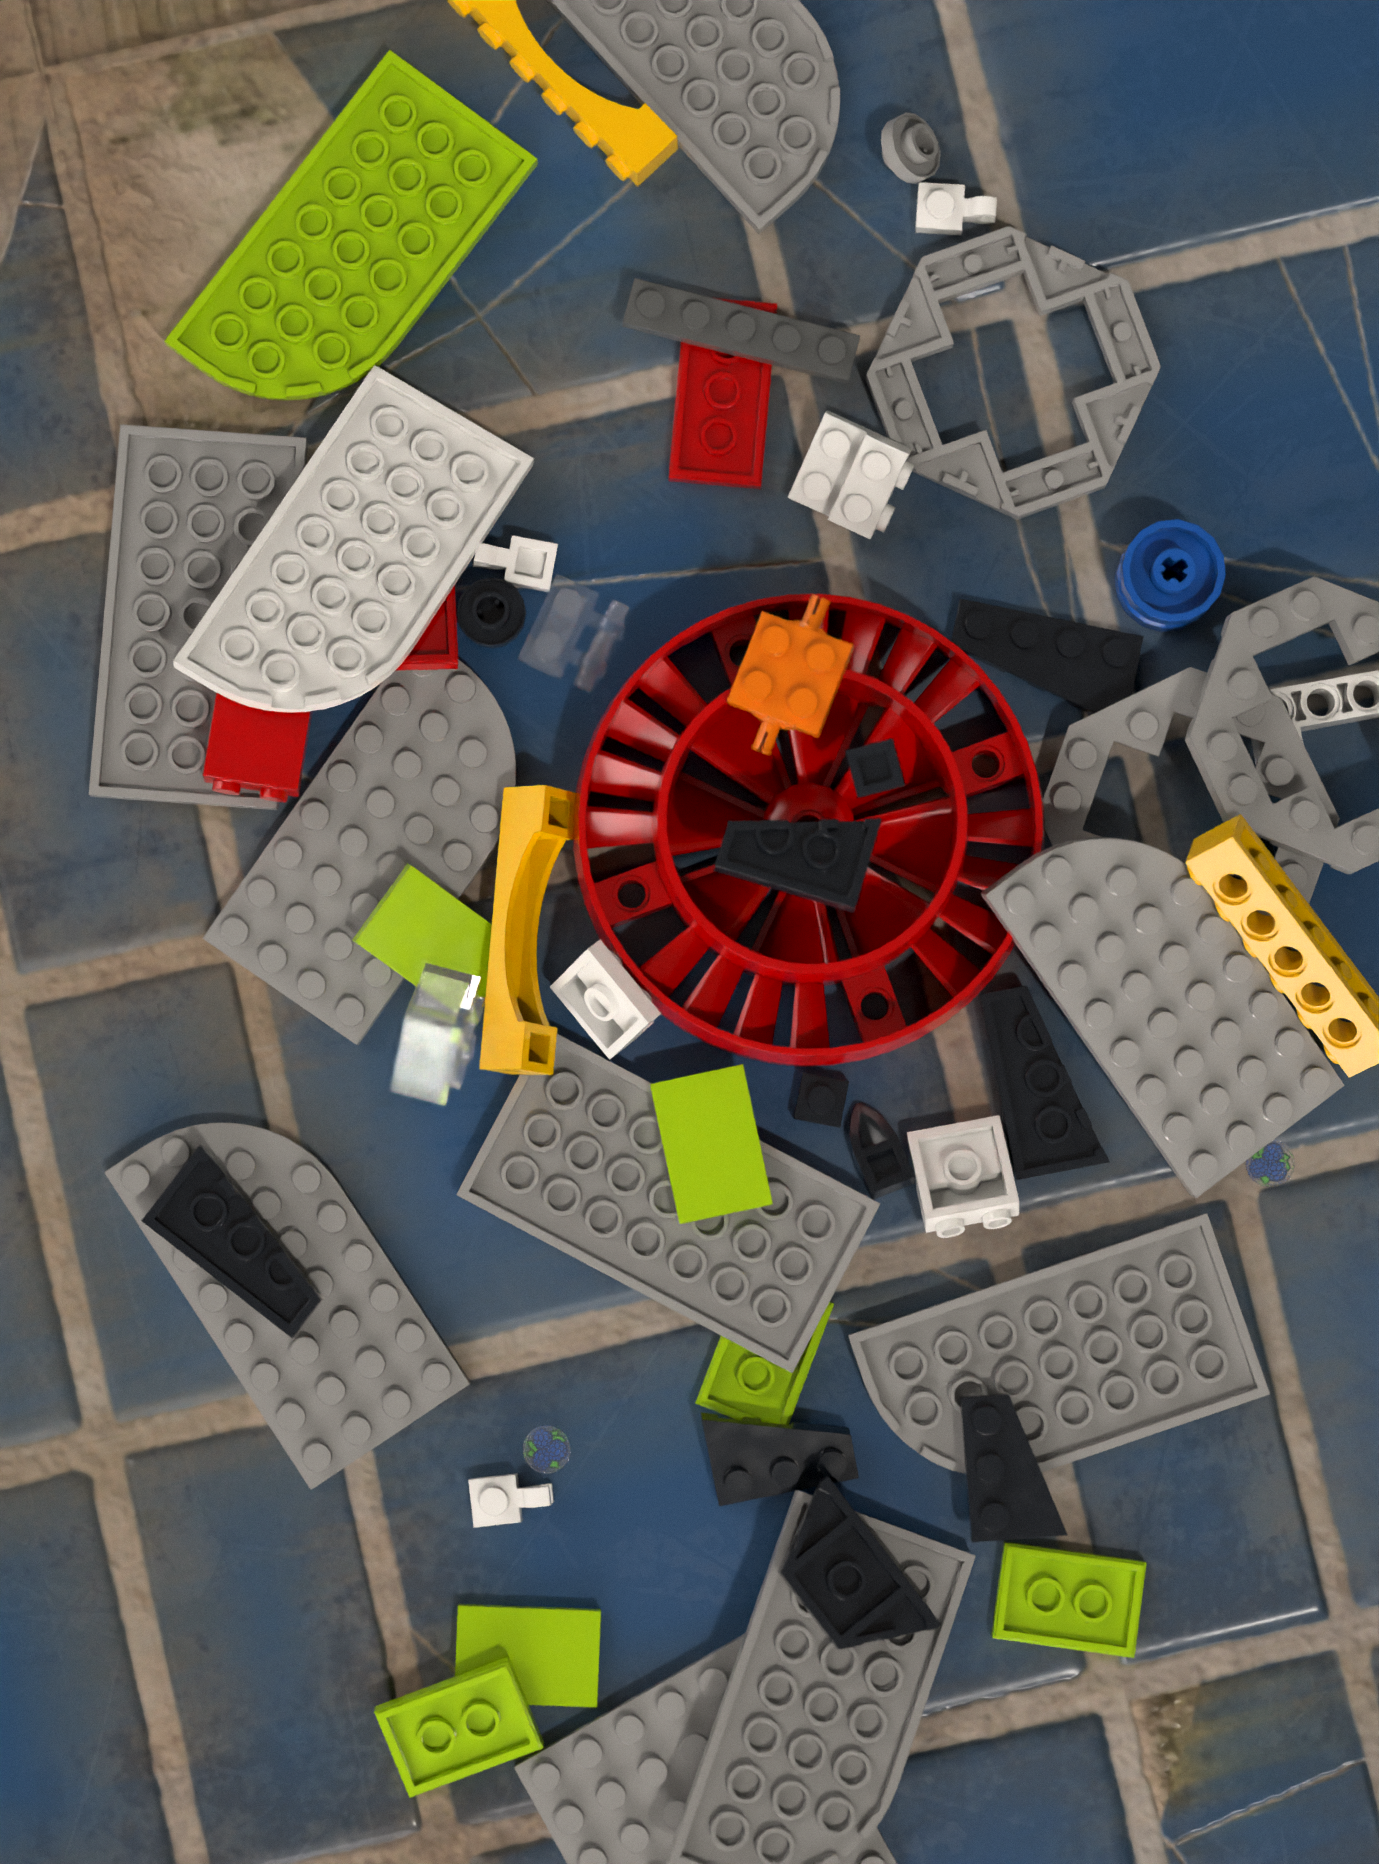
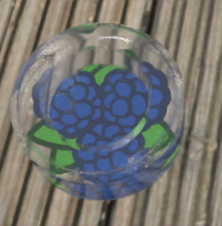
(1271, 1165)
(546, 1449)

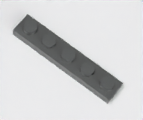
(741, 331)

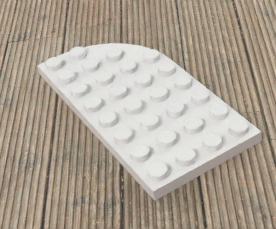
(355, 554)

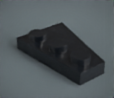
(805, 859)
(772, 1459)

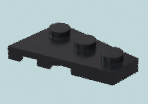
(1002, 1474)

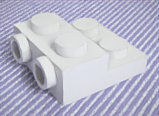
(852, 475)
(605, 999)
(963, 1176)

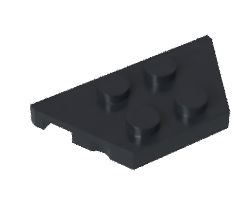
(849, 1577)

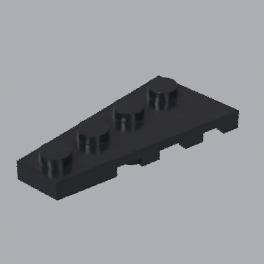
(1059, 656)
(1037, 1100)

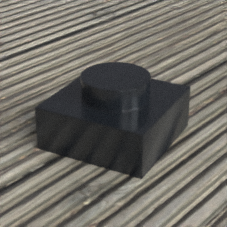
(875, 768)
(821, 1100)

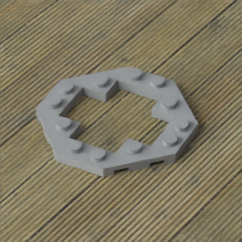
(1054, 282)
(1237, 686)
(1143, 724)

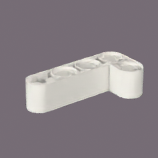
(1340, 701)

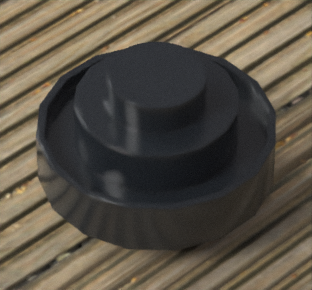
(491, 613)

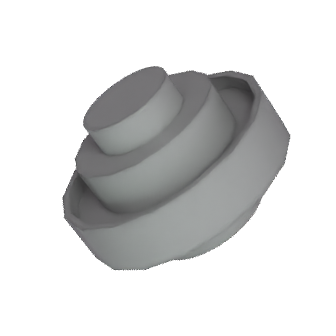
(910, 148)

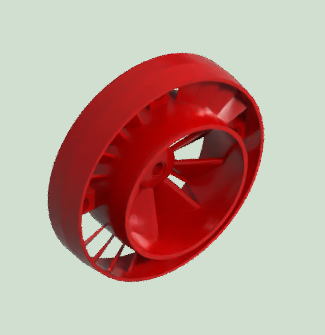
(796, 940)

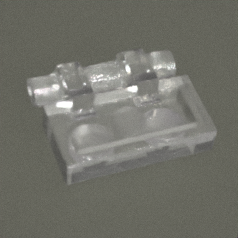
(560, 627)

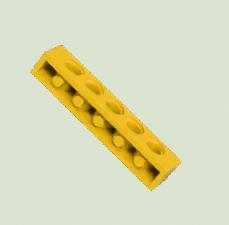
(1292, 923)

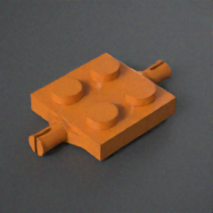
(790, 674)

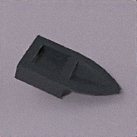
(878, 1153)

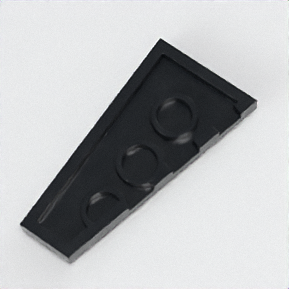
(225, 1237)

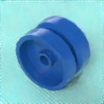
(1186, 553)

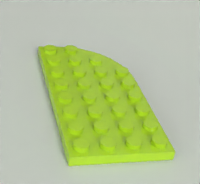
(354, 242)

